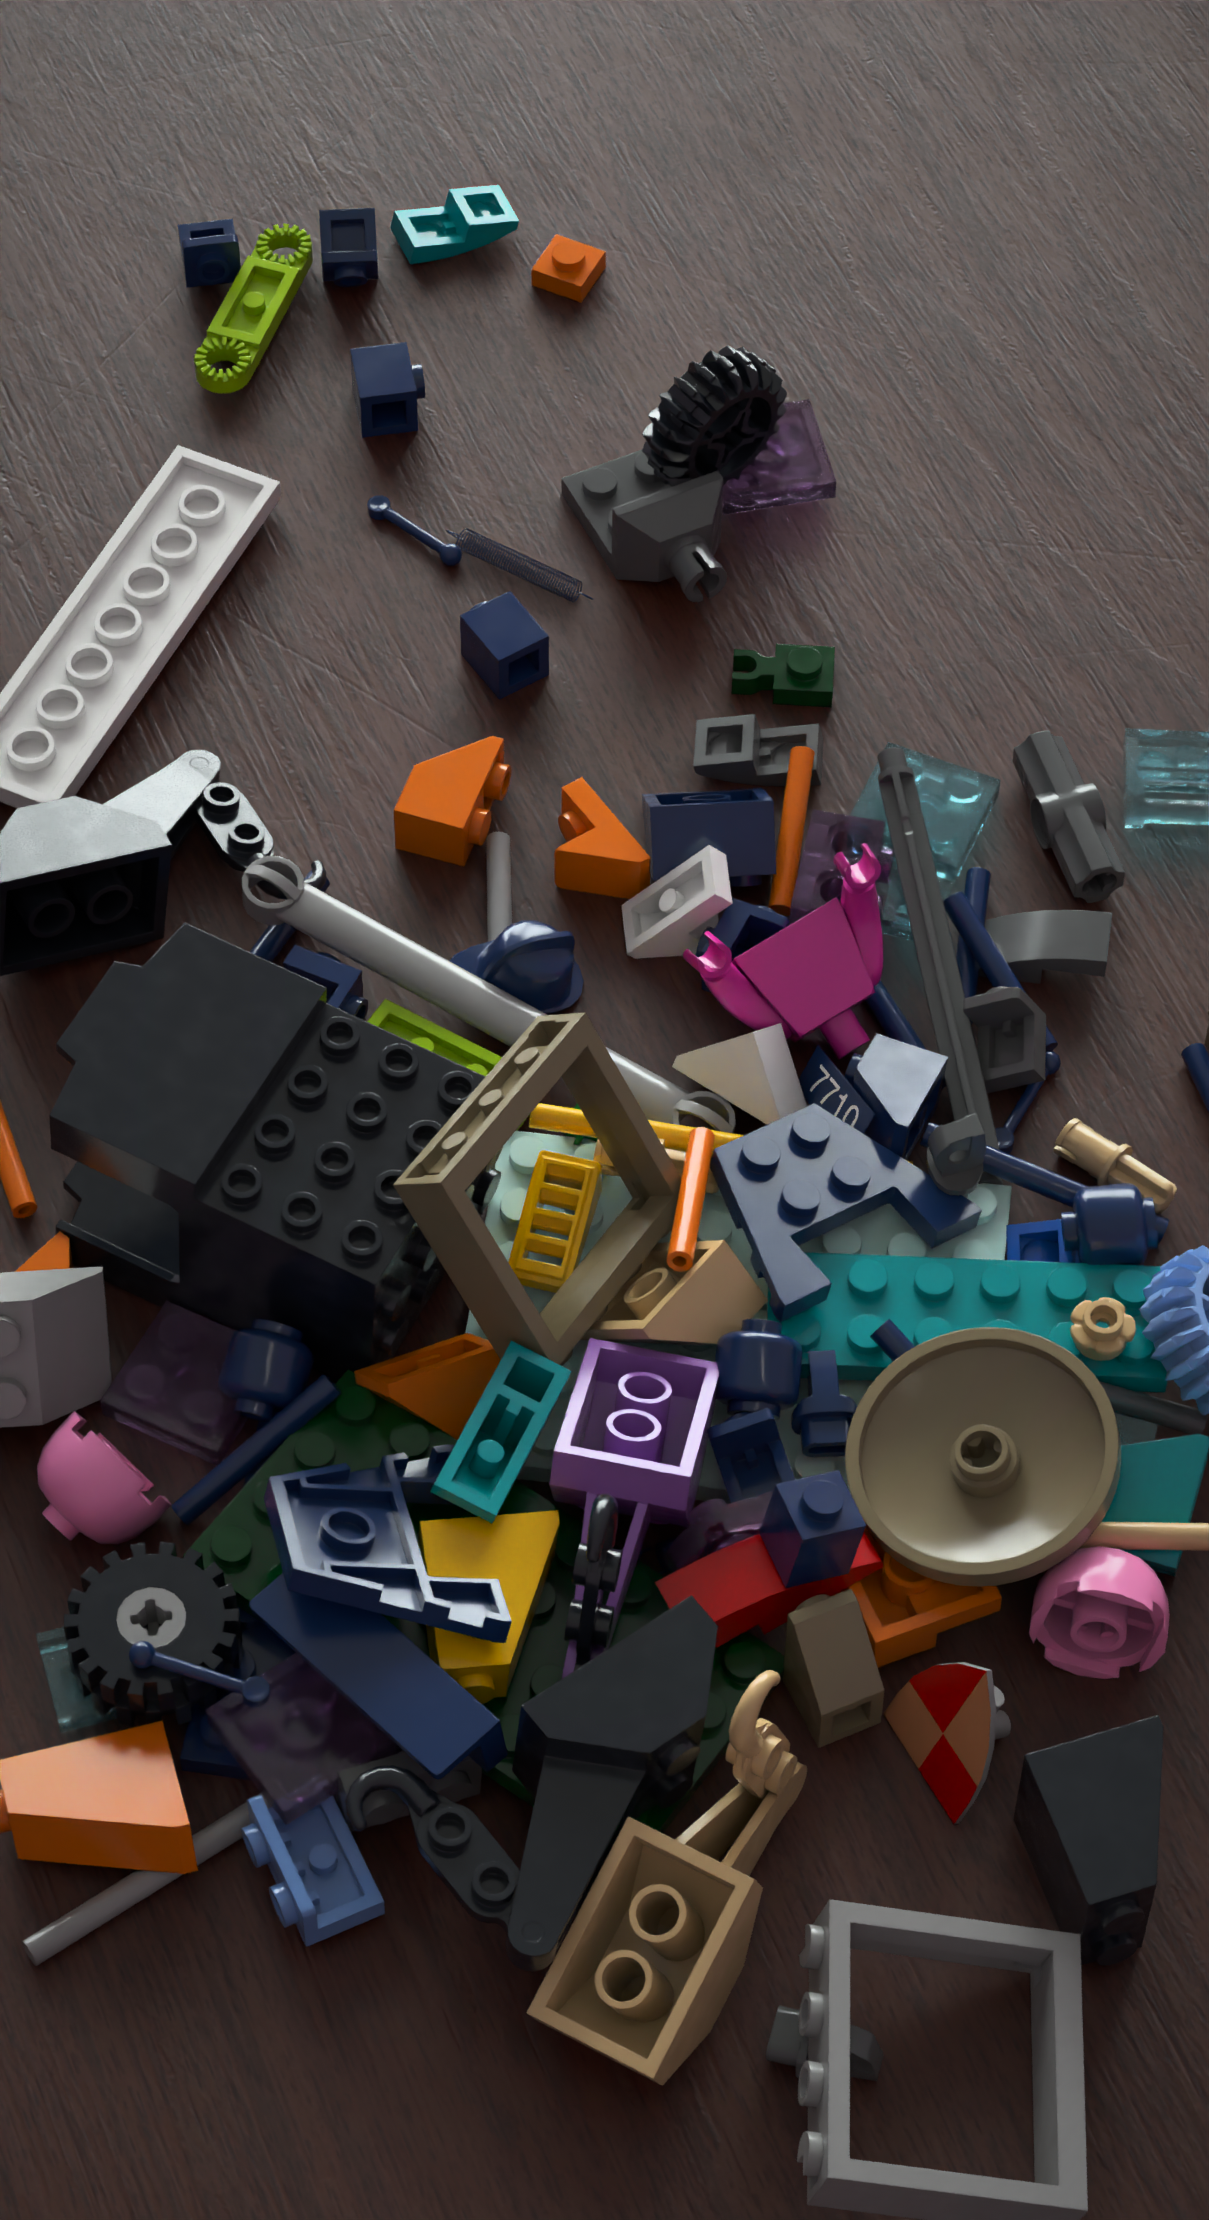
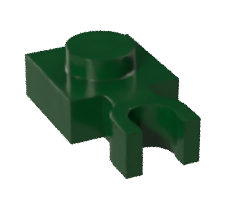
(796, 674)

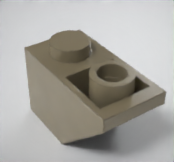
(832, 1668)

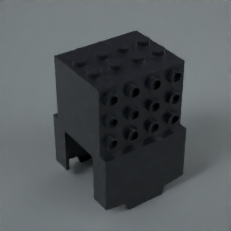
(252, 1148)

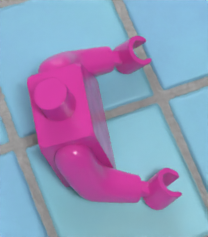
(810, 969)

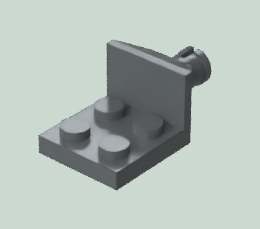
(649, 526)

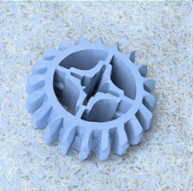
(1180, 1323)

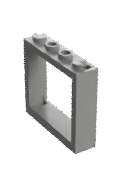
(1057, 2068)

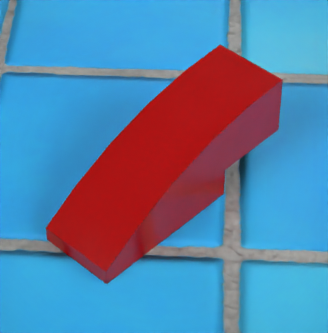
(745, 1590)

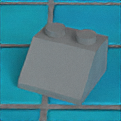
(52, 1344)

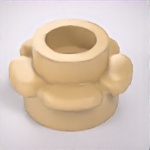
(1100, 1342)

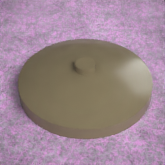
(983, 1456)

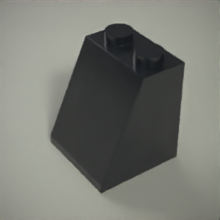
(1094, 1834)

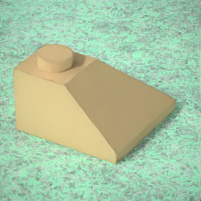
(685, 1305)

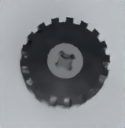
(196, 1622)

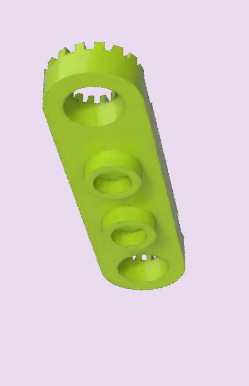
(253, 309)

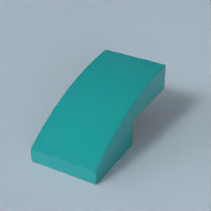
(465, 223)

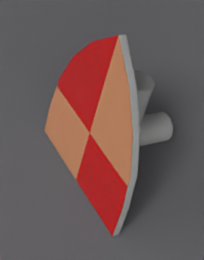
(949, 1729)

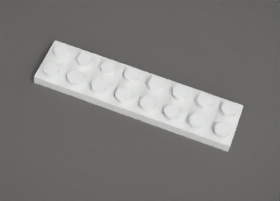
(125, 623)

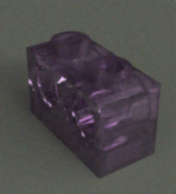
(828, 835)

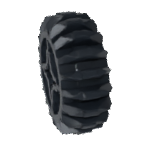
(715, 417)

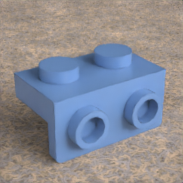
(315, 1868)

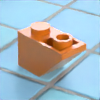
(450, 801)

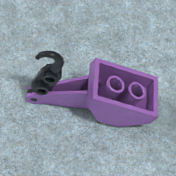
(628, 1449)

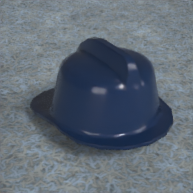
(530, 964)

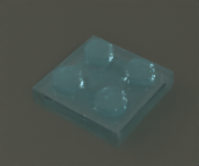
(952, 803)

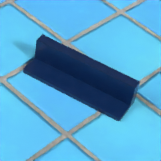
(385, 1679)

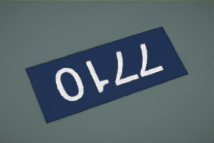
(829, 1089)

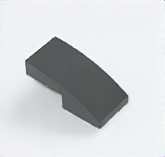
(743, 753)
(1052, 941)

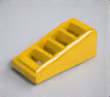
(561, 1183)

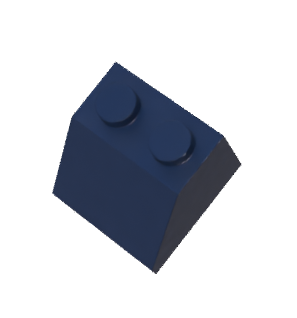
(729, 820)

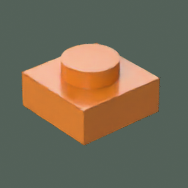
(568, 268)

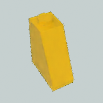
(516, 1552)

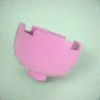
(94, 1487)
(1100, 1613)

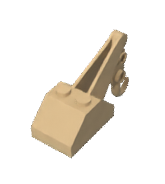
(670, 1920)

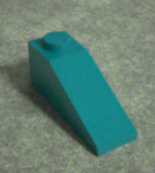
(501, 1432)

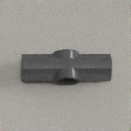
(1068, 816)

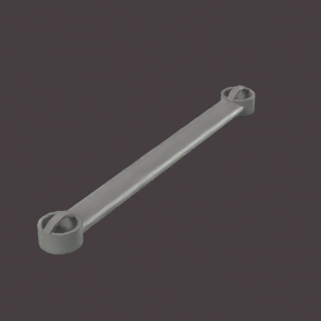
(446, 983)

